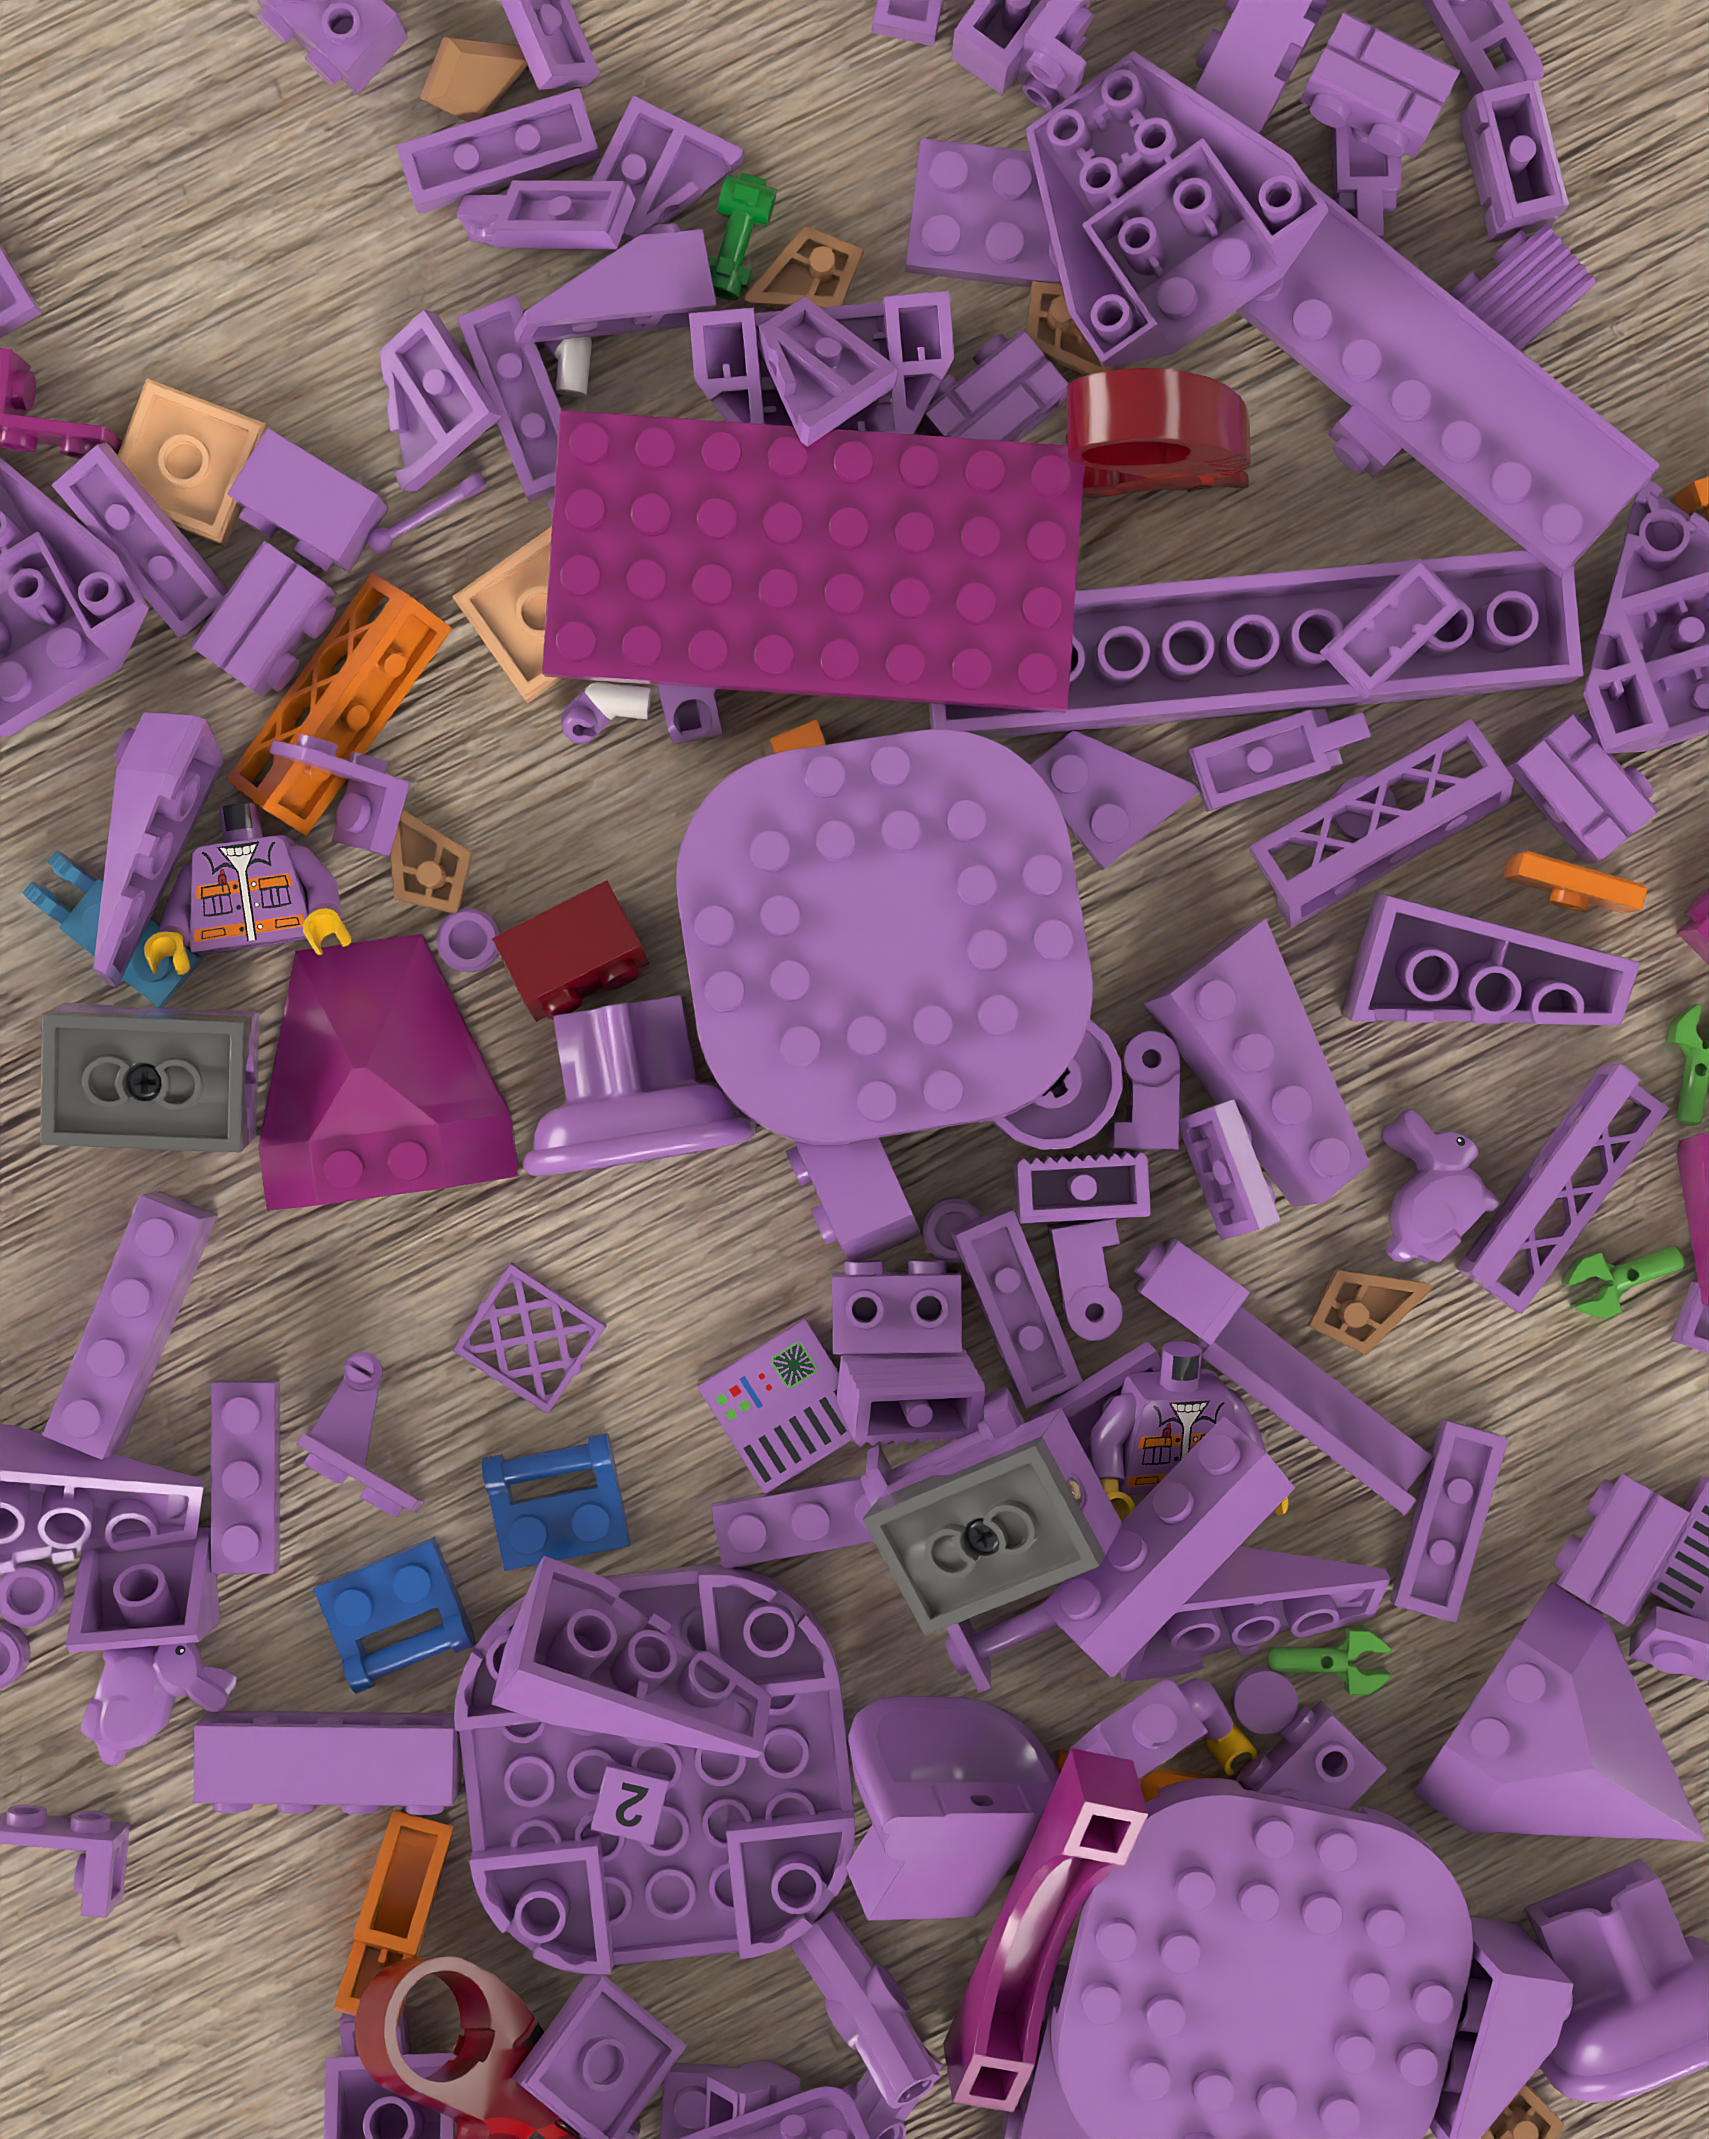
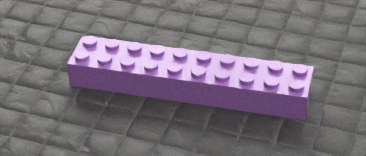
(1259, 640)

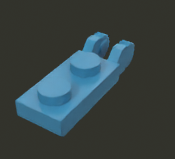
(83, 923)

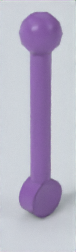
(381, 539)

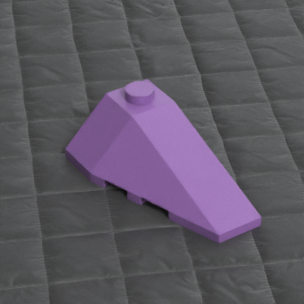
(607, 1668)

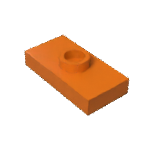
(1575, 885)

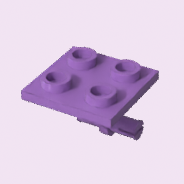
(343, 1435)

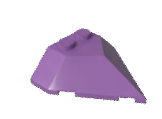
(904, 329)
(1653, 641)
(1560, 1741)

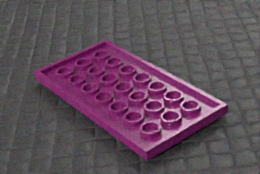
(813, 566)

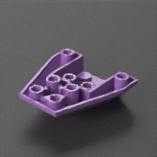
(1163, 210)
(62, 605)

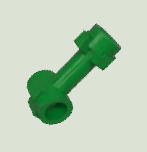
(745, 203)

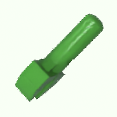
(1696, 1071)
(1619, 1277)
(1336, 1660)

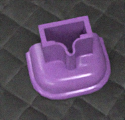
(631, 1092)
(948, 1800)
(1635, 1989)

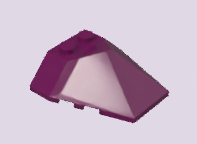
(377, 1083)

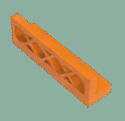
(344, 707)

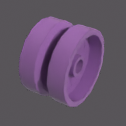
(1078, 1103)

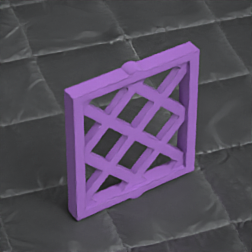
(488, 1310)

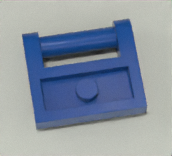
(559, 1522)
(388, 1594)

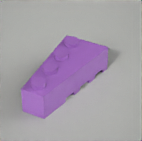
(1256, 56)
(1461, 968)
(1254, 1044)
(857, 1195)

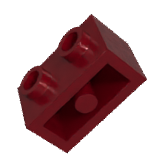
(571, 952)

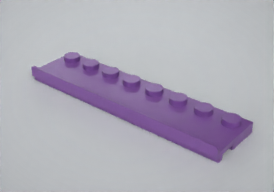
(1451, 391)

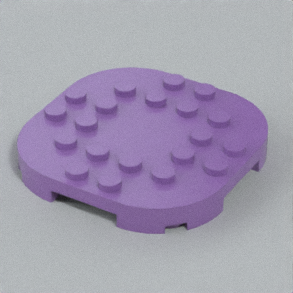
(884, 936)
(741, 1841)
(1263, 1975)

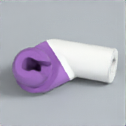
(573, 365)
(599, 705)

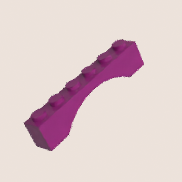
(1077, 1843)

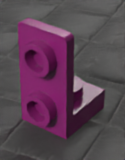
(24, 432)

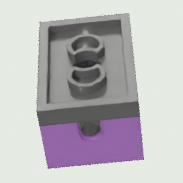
(149, 1077)
(994, 1523)

